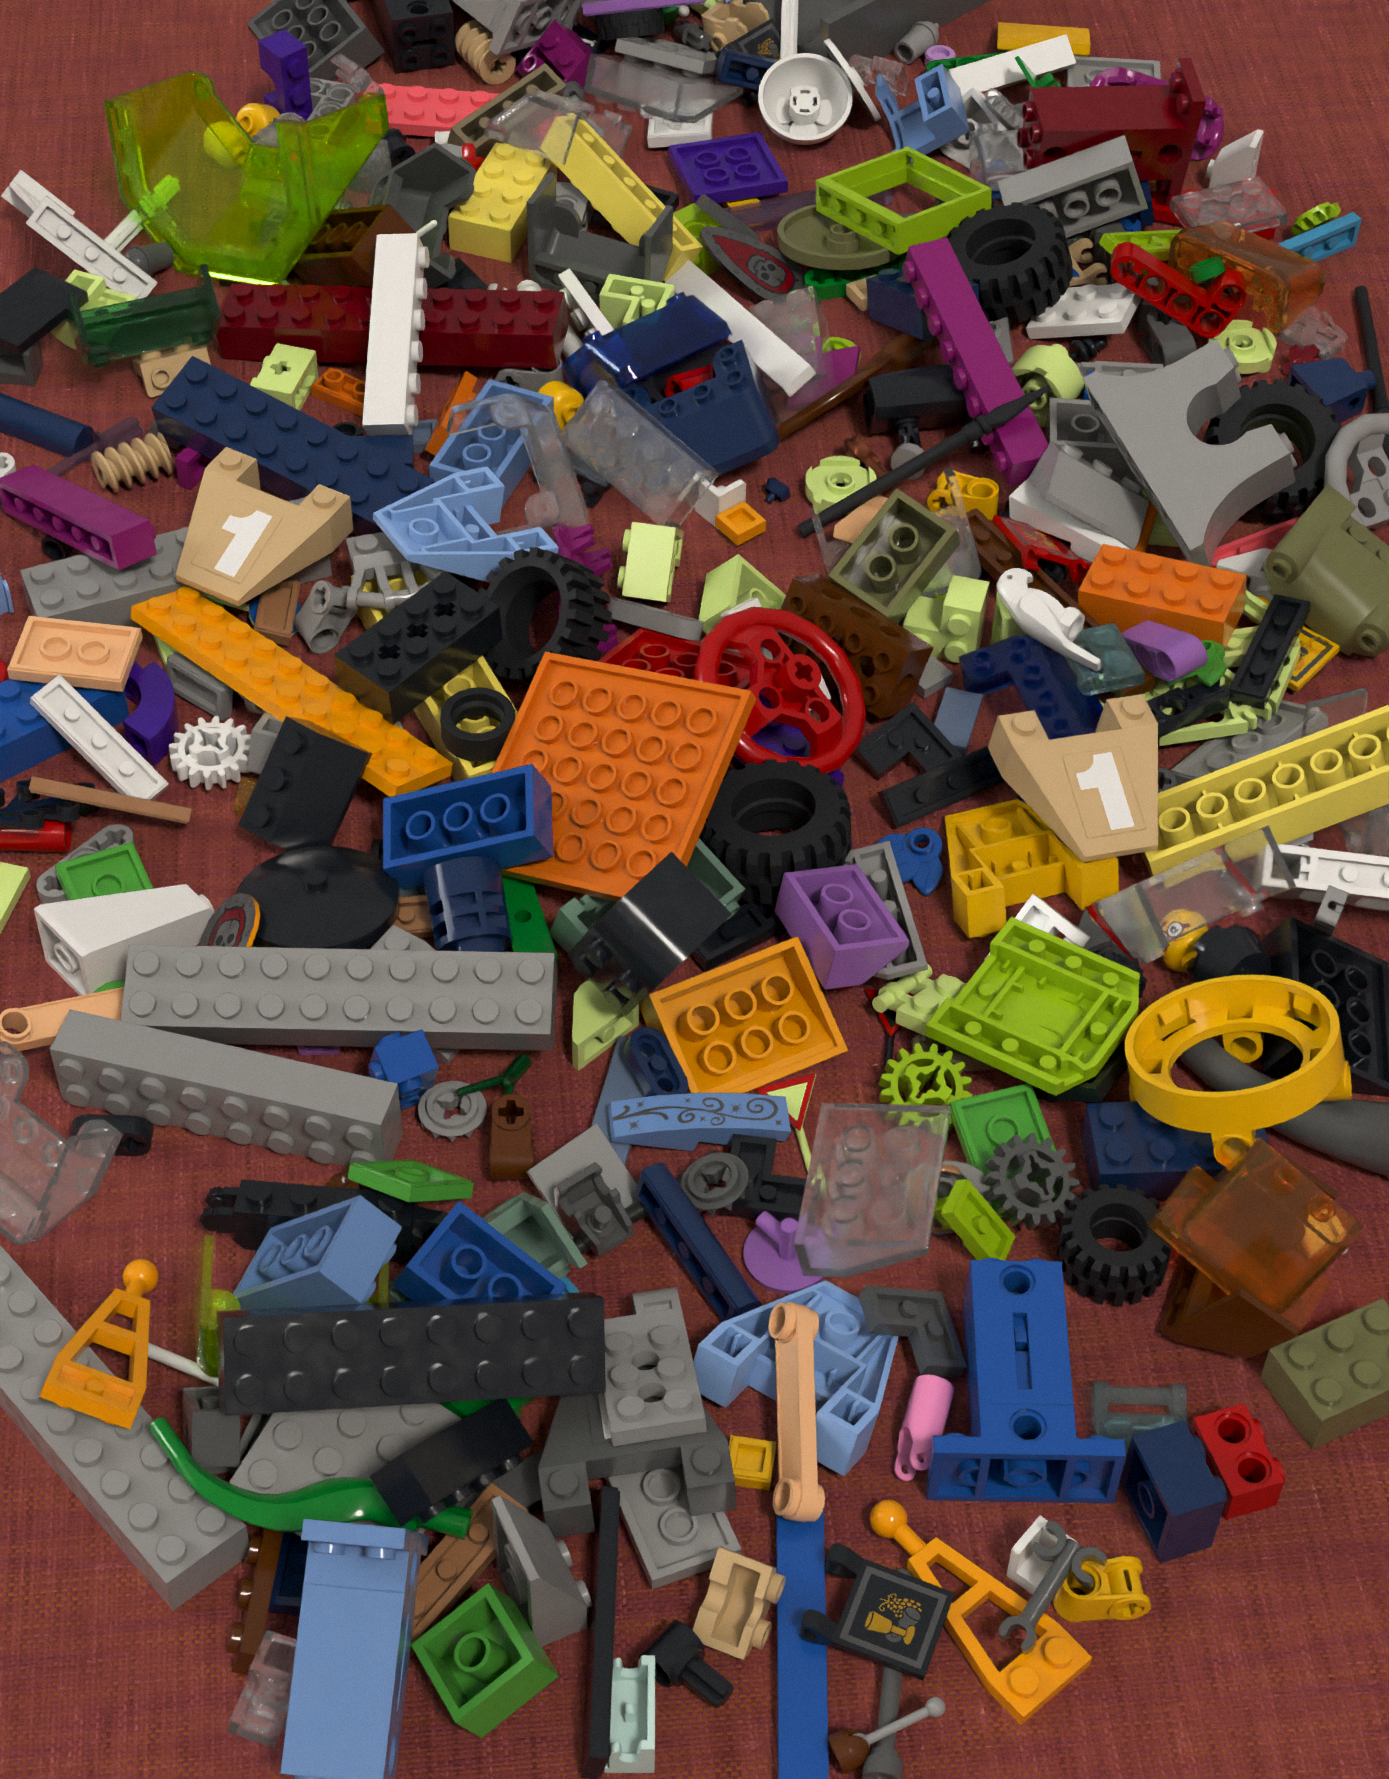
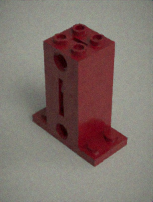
(1155, 119)

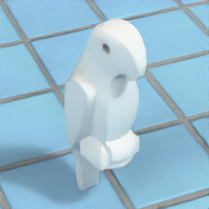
(1044, 616)

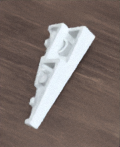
(1030, 508)

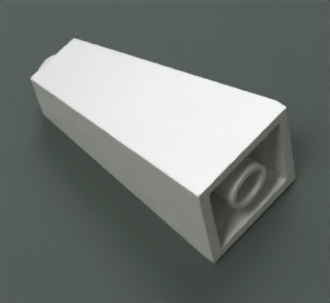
(91, 936)

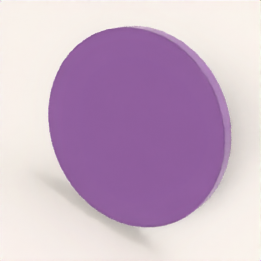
(772, 1257)

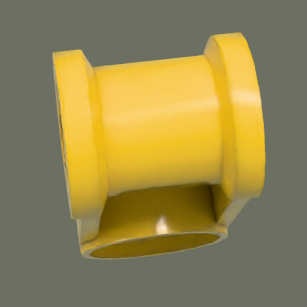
(975, 492)
(1114, 1595)

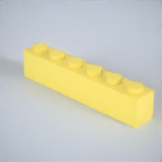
(621, 194)

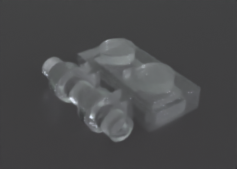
(892, 72)

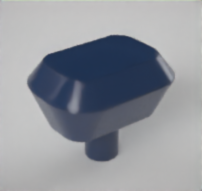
(776, 490)

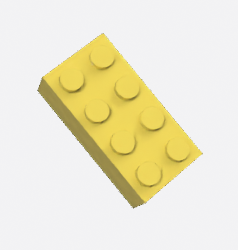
(496, 214)

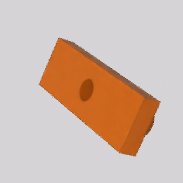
(340, 390)

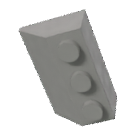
(1091, 492)

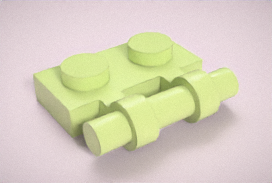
(928, 996)

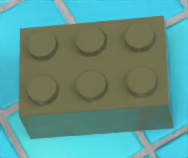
(896, 556)
(1333, 1374)

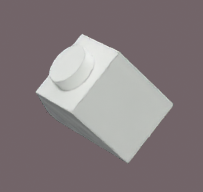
(1236, 160)

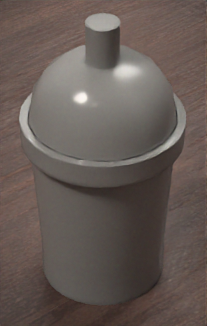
(917, 41)

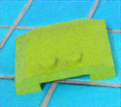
(1040, 1009)

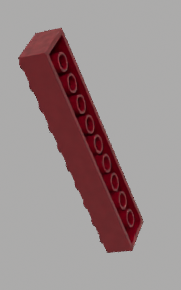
(334, 321)

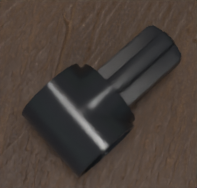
(680, 1662)

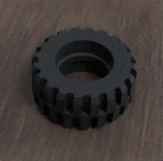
(1015, 258)
(1304, 423)
(772, 798)

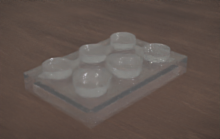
(1241, 203)

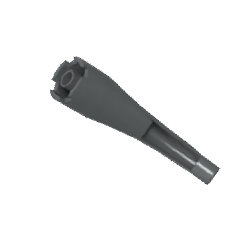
(1342, 1129)

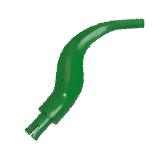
(328, 1500)

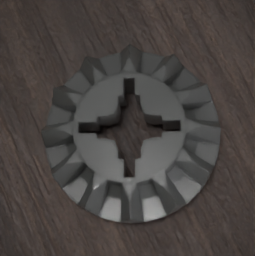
(713, 1169)

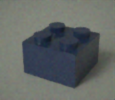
(1173, 1490)

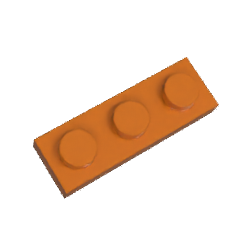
(460, 394)

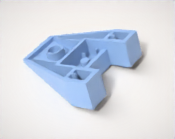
(450, 526)
(848, 1368)

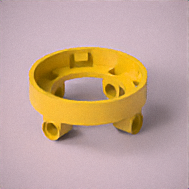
(1236, 1009)

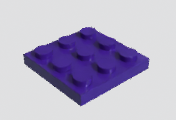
(728, 168)

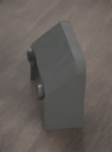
(560, 244)

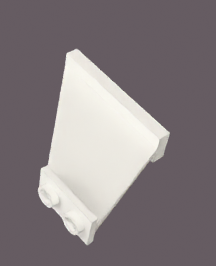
(57, 224)

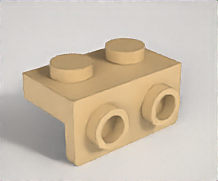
(161, 368)

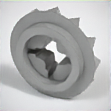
(1003, 109)
(444, 1097)

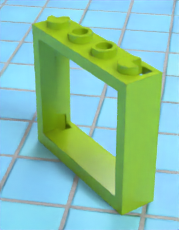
(845, 201)

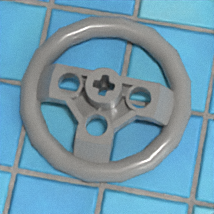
(1361, 445)

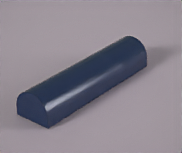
(742, 69)
(43, 427)
(694, 1243)

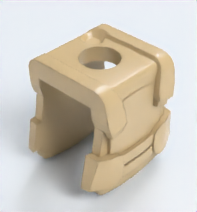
(732, 20)

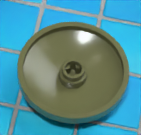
(826, 244)

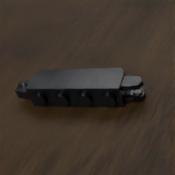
(264, 1204)

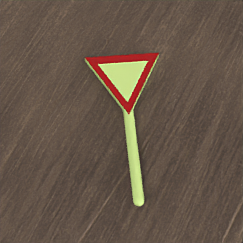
(797, 1097)

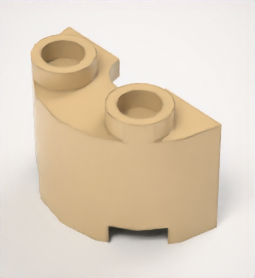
(738, 1604)

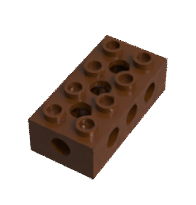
(880, 650)

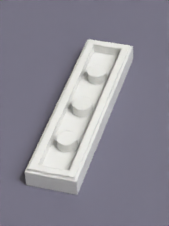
(1003, 70)
(97, 740)

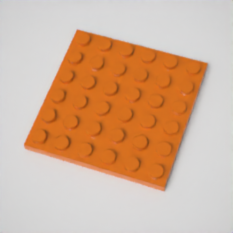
(627, 767)

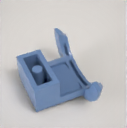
(932, 119)

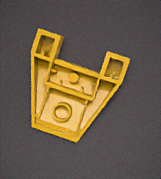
(1006, 856)

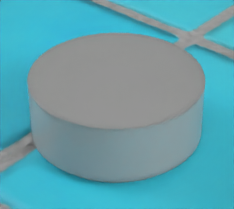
(905, 453)

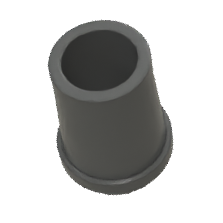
(151, 257)

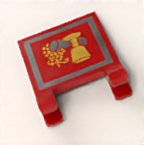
(1038, 544)

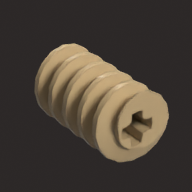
(473, 45)
(132, 461)

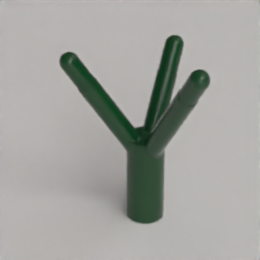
(506, 1080)

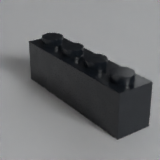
(452, 1460)

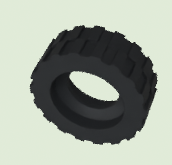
(630, 24)

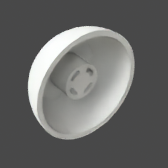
(806, 85)

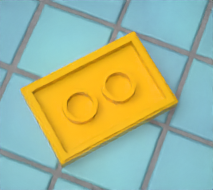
(1015, 36)

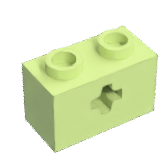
(288, 374)

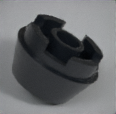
(1228, 953)

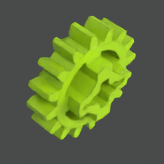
(914, 1078)

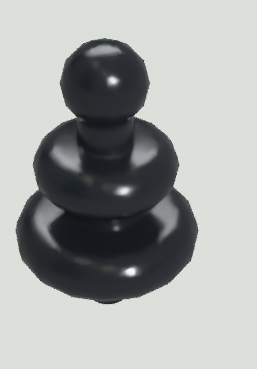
(1086, 349)

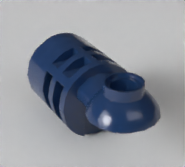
(468, 905)

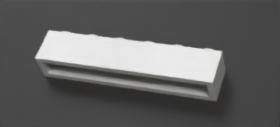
(394, 335)

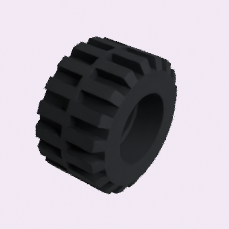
(1106, 1272)

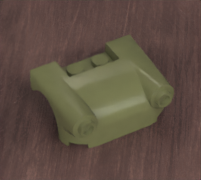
(1338, 570)

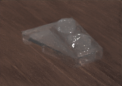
(1315, 329)

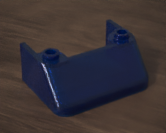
(646, 345)

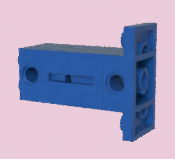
(1020, 1398)

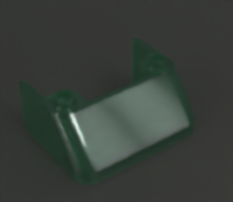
(145, 323)

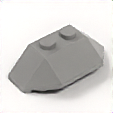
(881, 870)

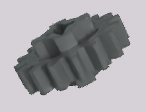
(1035, 1164)

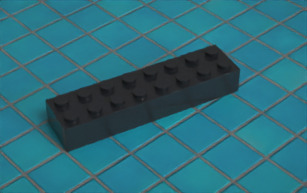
(410, 1352)

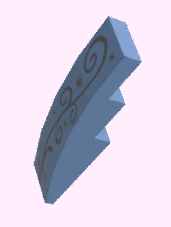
(691, 1118)

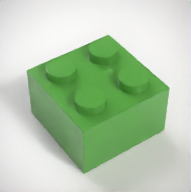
(484, 1660)

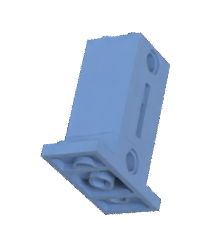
(352, 1651)

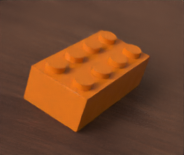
(1141, 586)

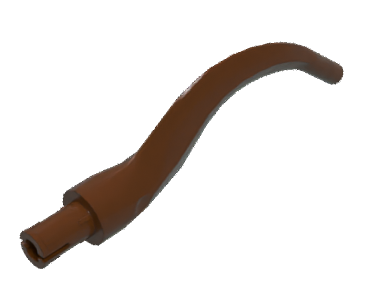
(896, 355)

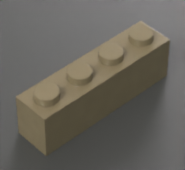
(473, 126)

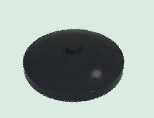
(322, 899)

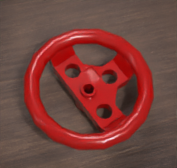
(789, 684)

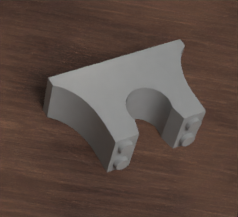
(1191, 483)

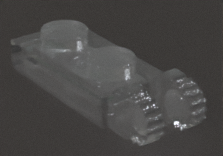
(354, 75)

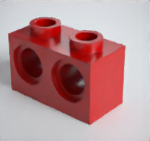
(1241, 1459)

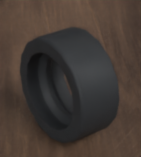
(476, 703)

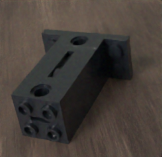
(416, 33)

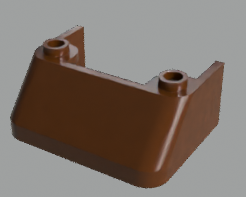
(1232, 1323)

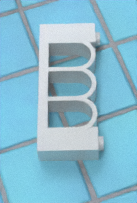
(1359, 874)

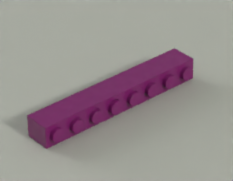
(973, 355)

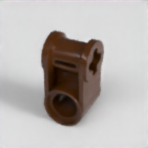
(511, 1144)

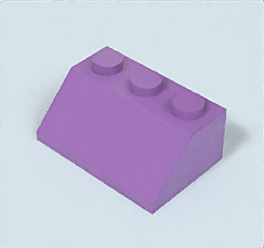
(839, 924)

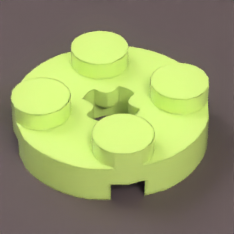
(1257, 346)
(822, 481)

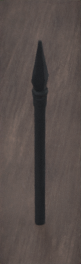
(1381, 403)
(969, 433)

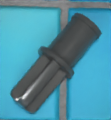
(692, 35)

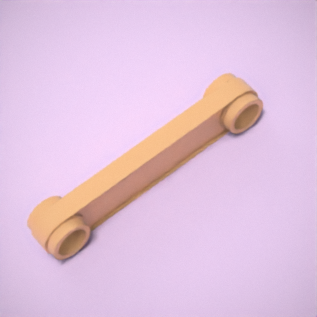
(42, 1021)
(797, 1493)

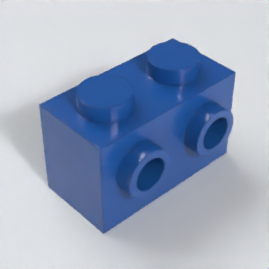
(405, 1062)

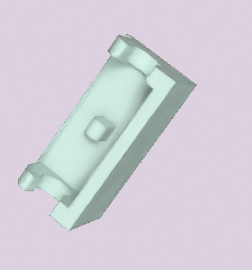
(632, 1718)

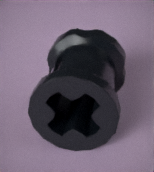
(397, 146)

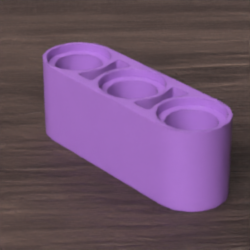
(1165, 650)

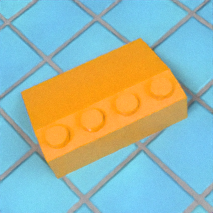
(747, 1021)

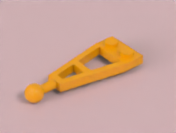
(94, 1391)
(1029, 1678)

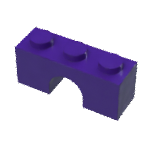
(287, 65)

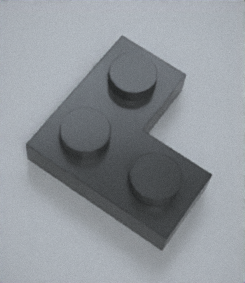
(922, 1319)

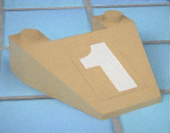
(250, 539)
(1087, 787)

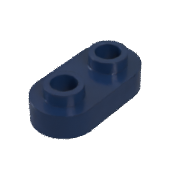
(660, 1066)

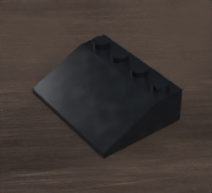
(1354, 985)

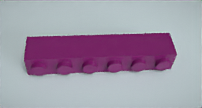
(77, 517)

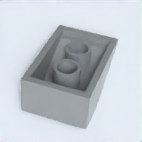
(538, 1573)

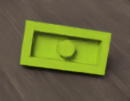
(974, 1222)

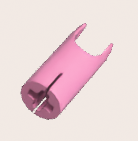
(923, 1419)

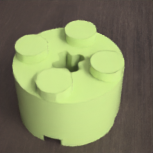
(1050, 367)

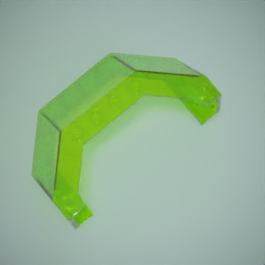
(219, 192)

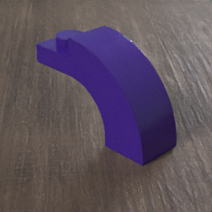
(156, 717)

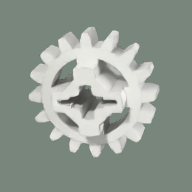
(210, 752)

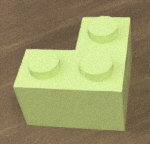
(630, 298)
(650, 561)
(953, 624)

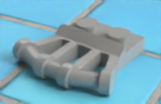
(376, 558)

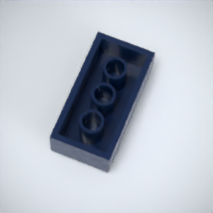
(1142, 1152)

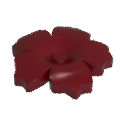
(1298, 356)

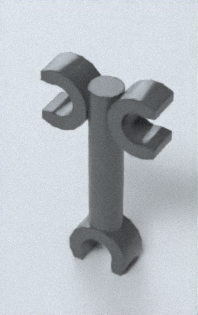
(1066, 1556)

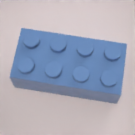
(490, 446)
(320, 1258)

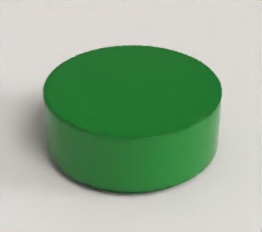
(1206, 269)

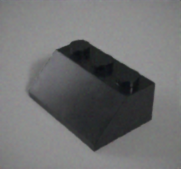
(304, 786)

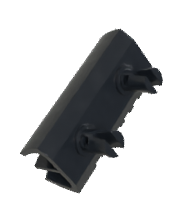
(915, 401)

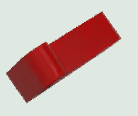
(1175, 284)

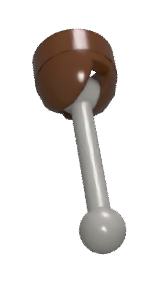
(853, 1746)

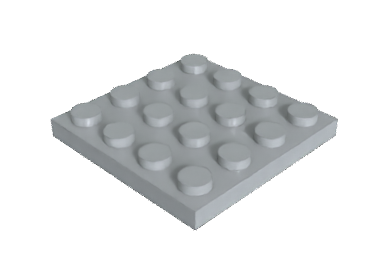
(335, 1443)

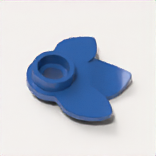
(917, 863)

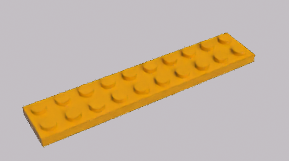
(288, 686)

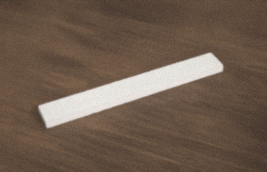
(766, 349)

